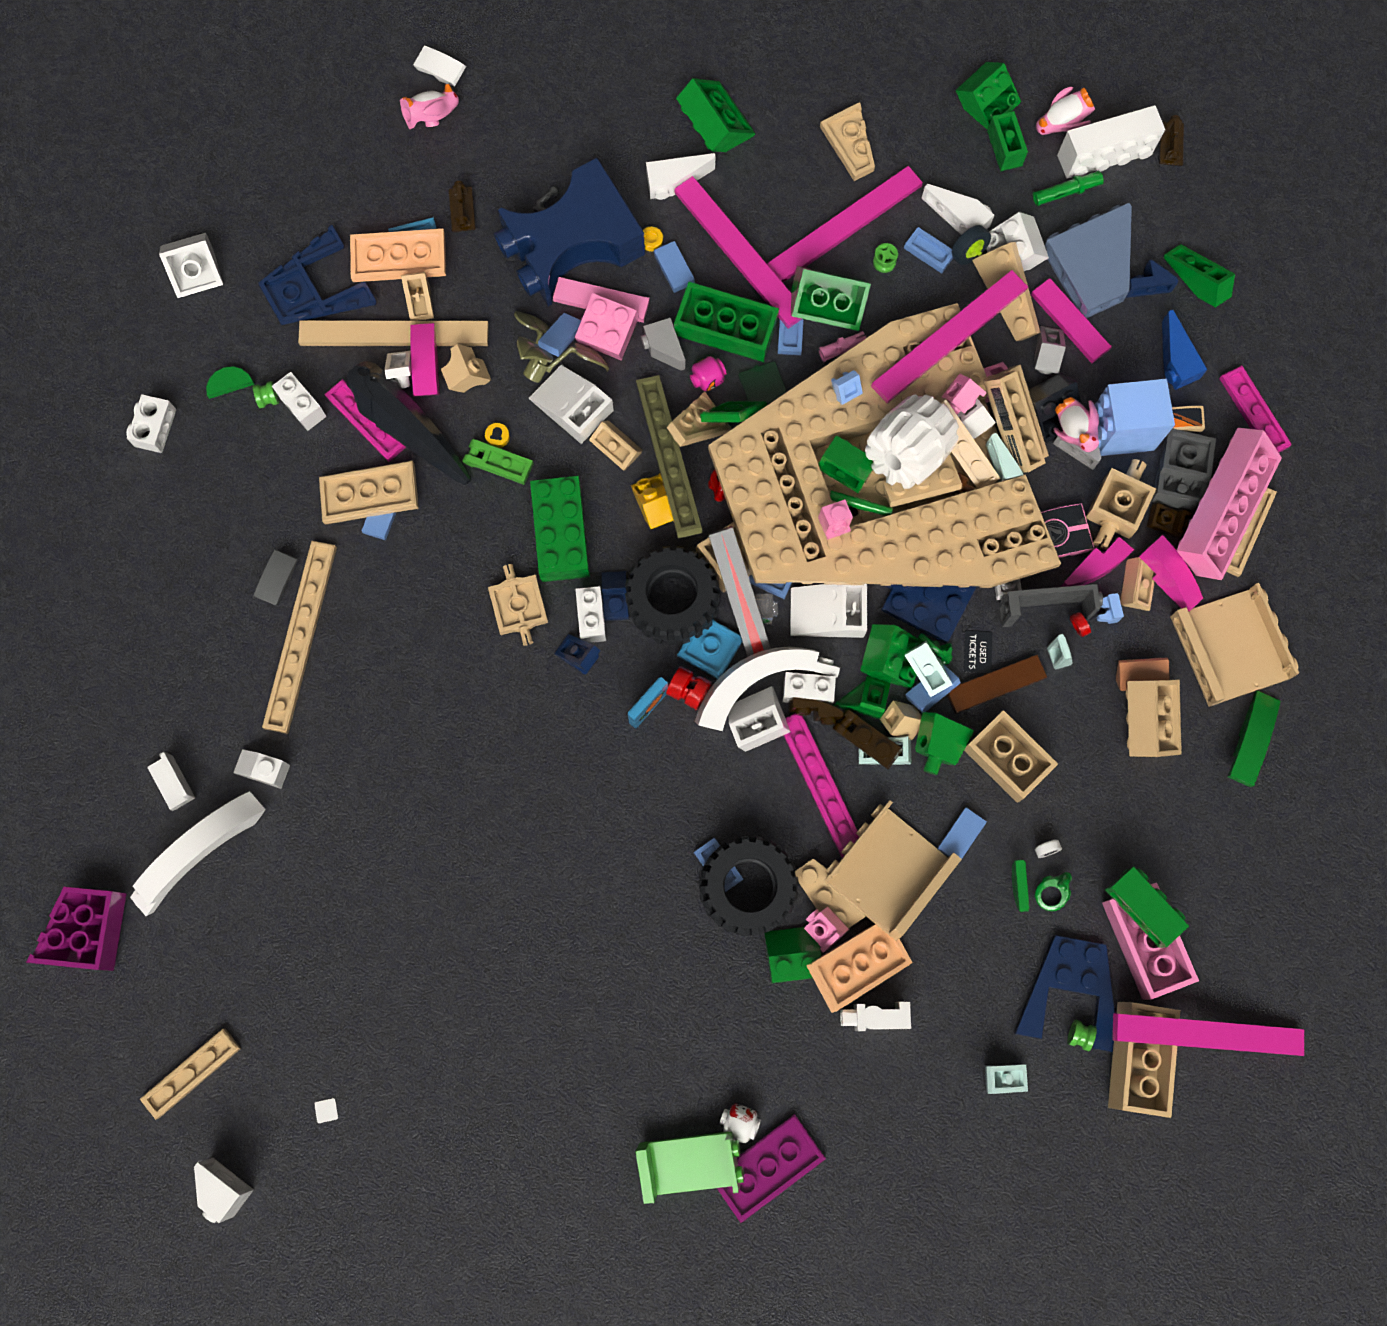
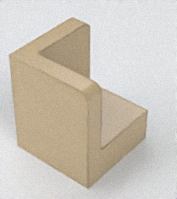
(902, 720)

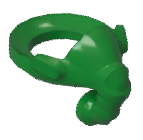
(943, 651)
(1062, 883)

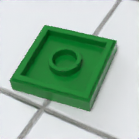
(732, 411)

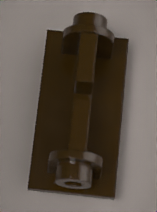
(1172, 142)
(461, 207)

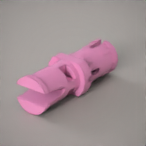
(841, 346)

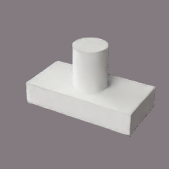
(399, 367)

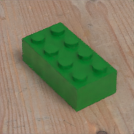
(726, 321)
(559, 529)

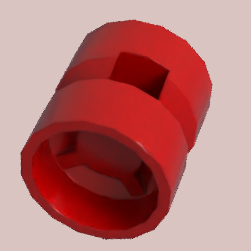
(682, 681)

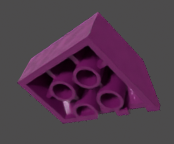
(82, 930)

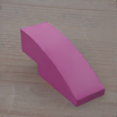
(424, 360)
(1099, 564)
(1172, 574)

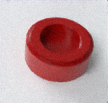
(1080, 624)

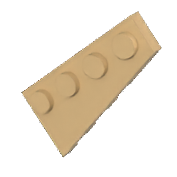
(1020, 313)

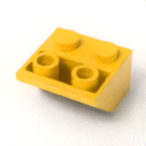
(652, 501)

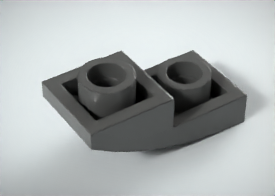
(275, 577)

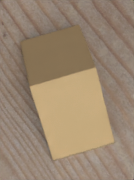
(418, 296)

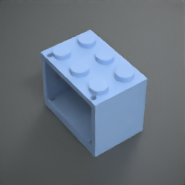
(1134, 417)

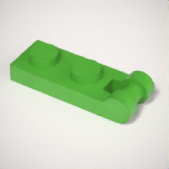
(498, 461)

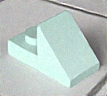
(928, 668)
(1005, 1078)

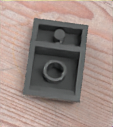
(1184, 470)

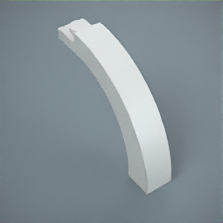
(746, 672)
(192, 848)

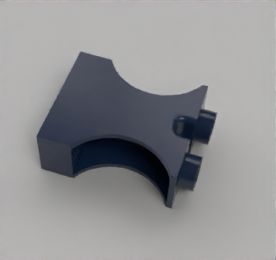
(579, 229)

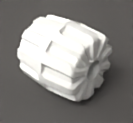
(912, 440)

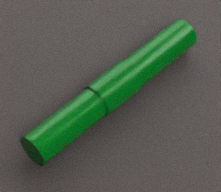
(862, 504)

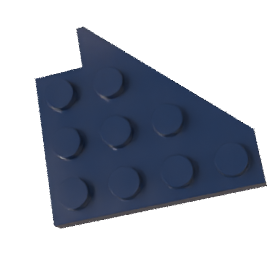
(929, 608)

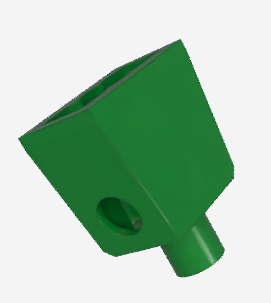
(941, 741)

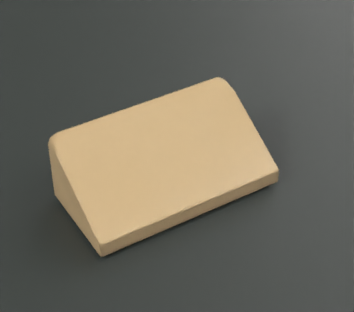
(615, 444)
(1137, 585)

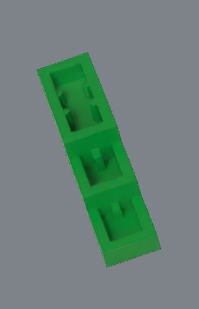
(1254, 739)

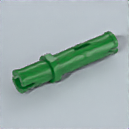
(1077, 185)

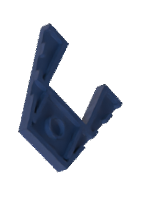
(294, 295)
(1076, 968)

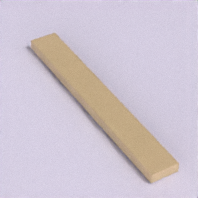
(389, 333)
(299, 637)

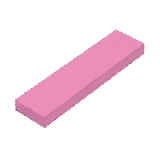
(579, 295)

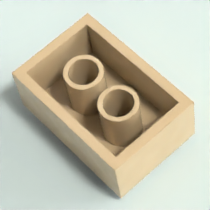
(1010, 756)

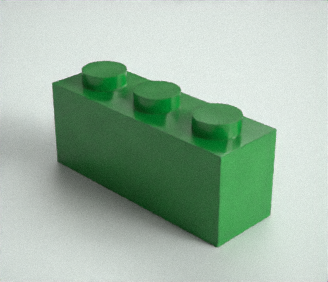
(1147, 907)

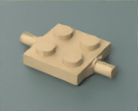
(517, 604)

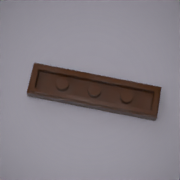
(996, 684)

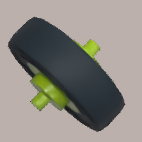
(971, 244)

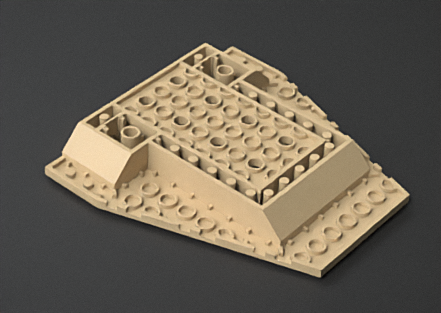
(946, 539)

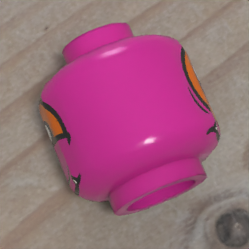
(708, 373)

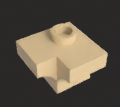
(464, 370)

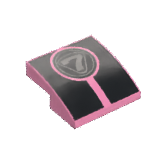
(1068, 530)

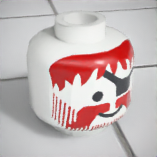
(741, 1122)

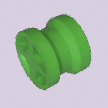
(885, 252)
(265, 395)
(1082, 1035)

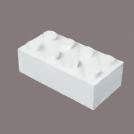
(1111, 142)

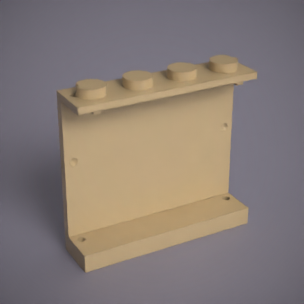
(1235, 645)
(890, 872)

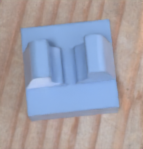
(847, 387)
(1112, 608)

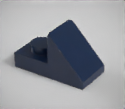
(1156, 281)
(614, 596)
(578, 653)

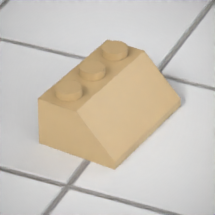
(1154, 718)

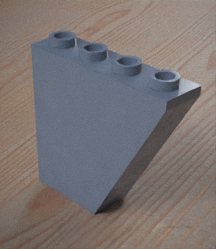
(1094, 260)

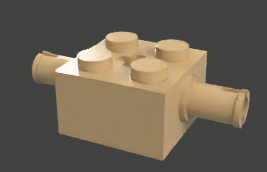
(1122, 518)

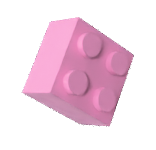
(607, 326)

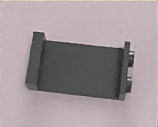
(1013, 600)

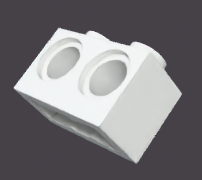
(299, 401)
(157, 424)
(590, 614)
(809, 687)

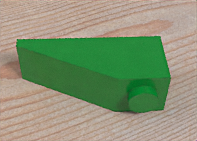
(1204, 277)

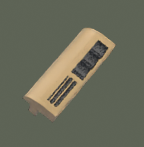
(1016, 418)

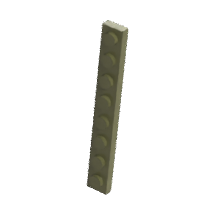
(669, 457)

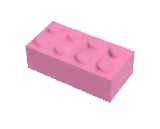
(1153, 968)

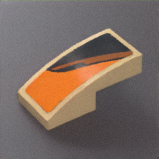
(1189, 418)

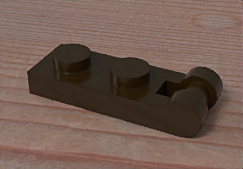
(868, 739)

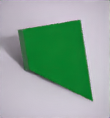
(867, 698)

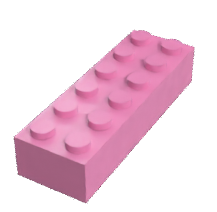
(1229, 503)

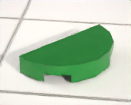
(227, 381)
(1019, 885)

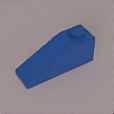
(1180, 357)

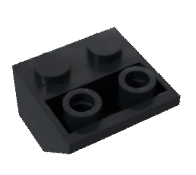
(1047, 397)

